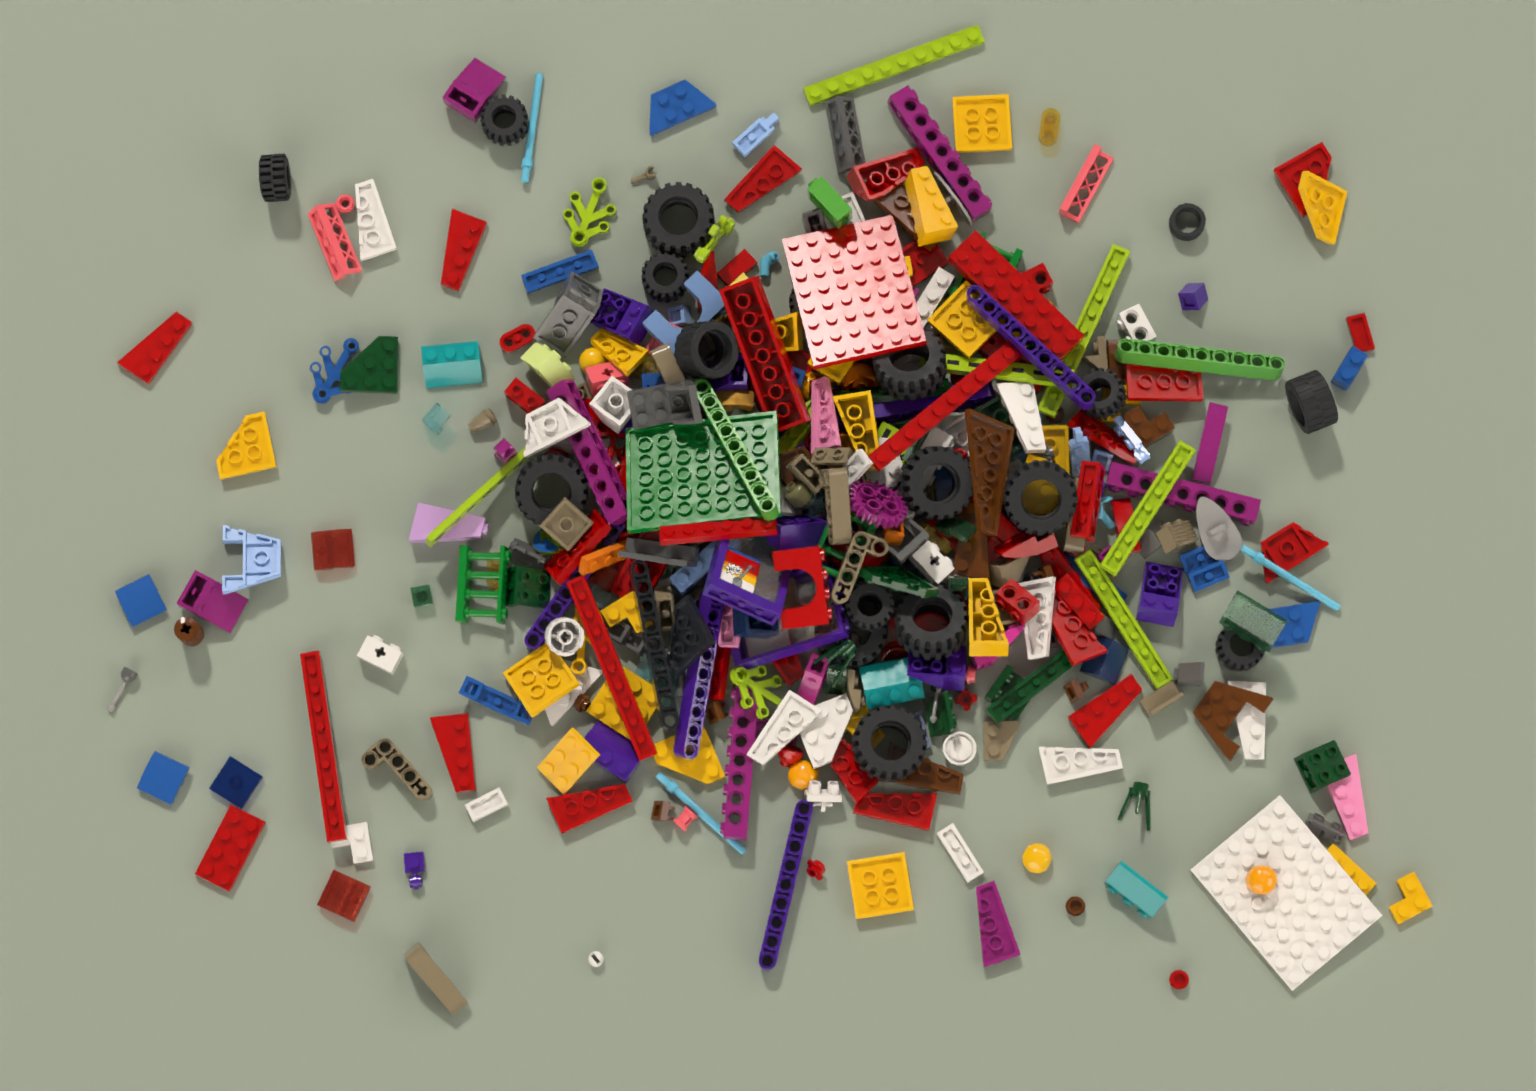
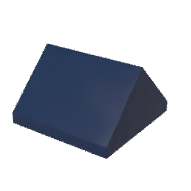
(1108, 665)

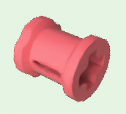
(685, 818)

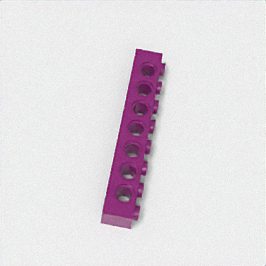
(929, 149)
(598, 457)
(1249, 504)
(739, 830)

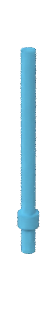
(527, 162)
(1259, 558)
(672, 787)

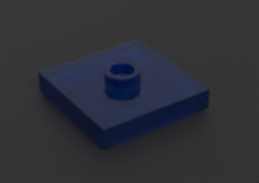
(236, 782)

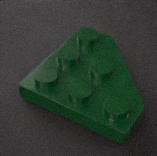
(373, 369)
(899, 580)

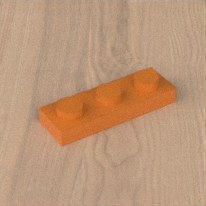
(602, 558)

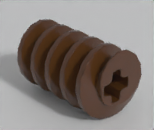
(196, 631)

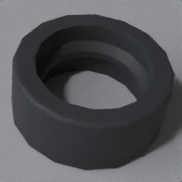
(1187, 207)

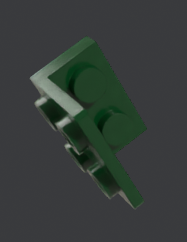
(528, 587)
(1002, 685)
(945, 719)
(1322, 766)

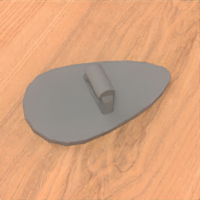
(954, 201)
(1217, 530)

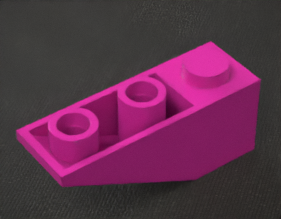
(813, 679)

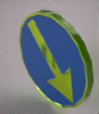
(545, 544)

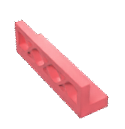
(1077, 185)
(330, 241)

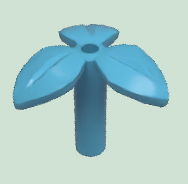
(1103, 515)

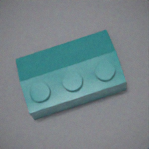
(452, 364)
(888, 683)
(1135, 890)

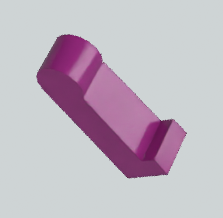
(504, 451)

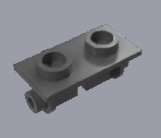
(526, 553)
(1332, 830)

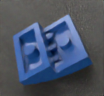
(1202, 569)
(140, 600)
(163, 777)

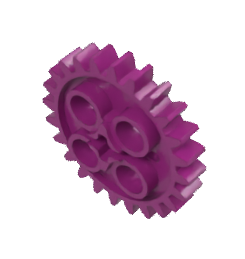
(877, 504)

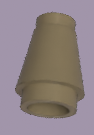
(482, 421)

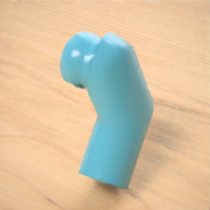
(766, 262)

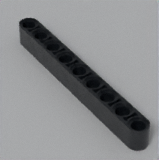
(656, 635)

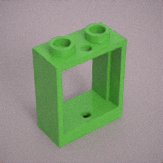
(829, 201)

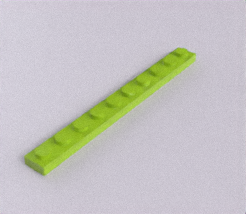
(893, 65)
(1088, 321)

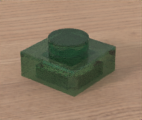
(421, 596)

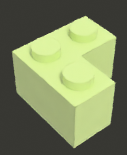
(547, 364)

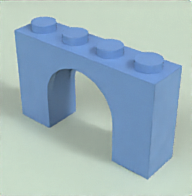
(705, 294)
(686, 578)

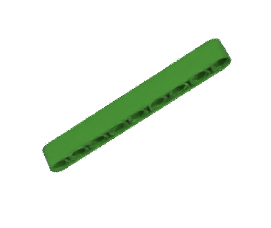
(1199, 359)
(737, 456)

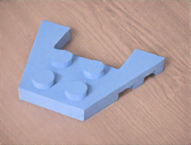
(260, 559)

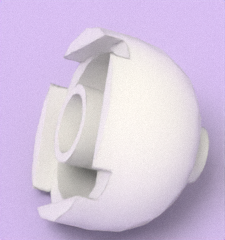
(564, 636)

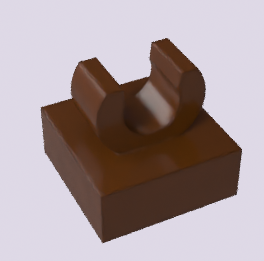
(1044, 572)
(1075, 690)
(714, 712)
(660, 811)

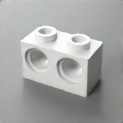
(1141, 325)

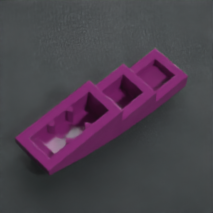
(1210, 442)

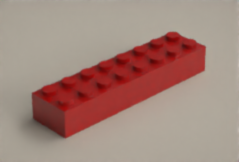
(990, 270)
(764, 352)

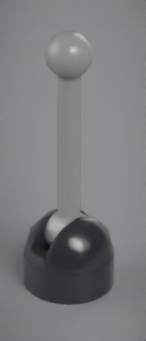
(937, 691)

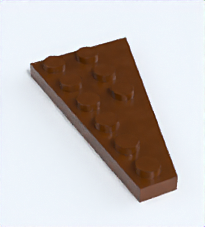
(989, 461)

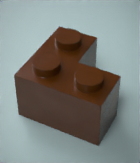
(1148, 431)

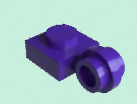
(413, 864)

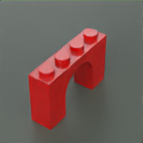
(817, 610)

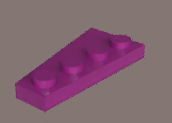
(995, 930)

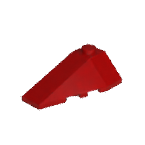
(884, 174)

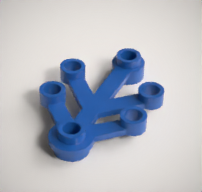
(333, 373)

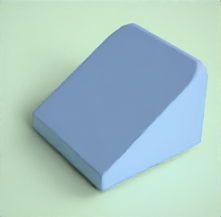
(680, 315)
(1103, 456)

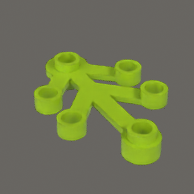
(587, 216)
(726, 227)
(758, 688)

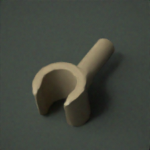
(645, 175)

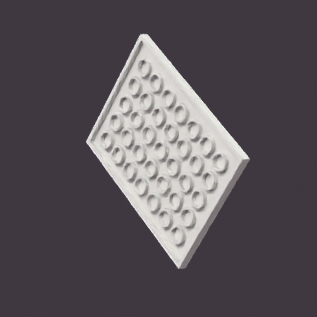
(1310, 910)

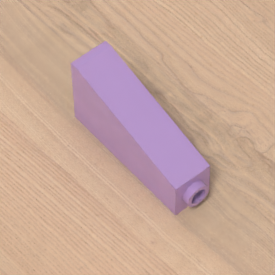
(429, 517)

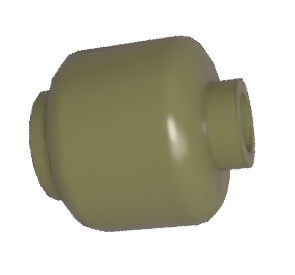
(798, 494)

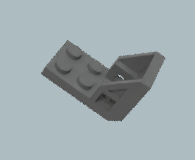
(570, 315)
(664, 404)
(913, 539)

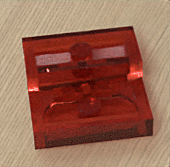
(332, 549)
(344, 895)

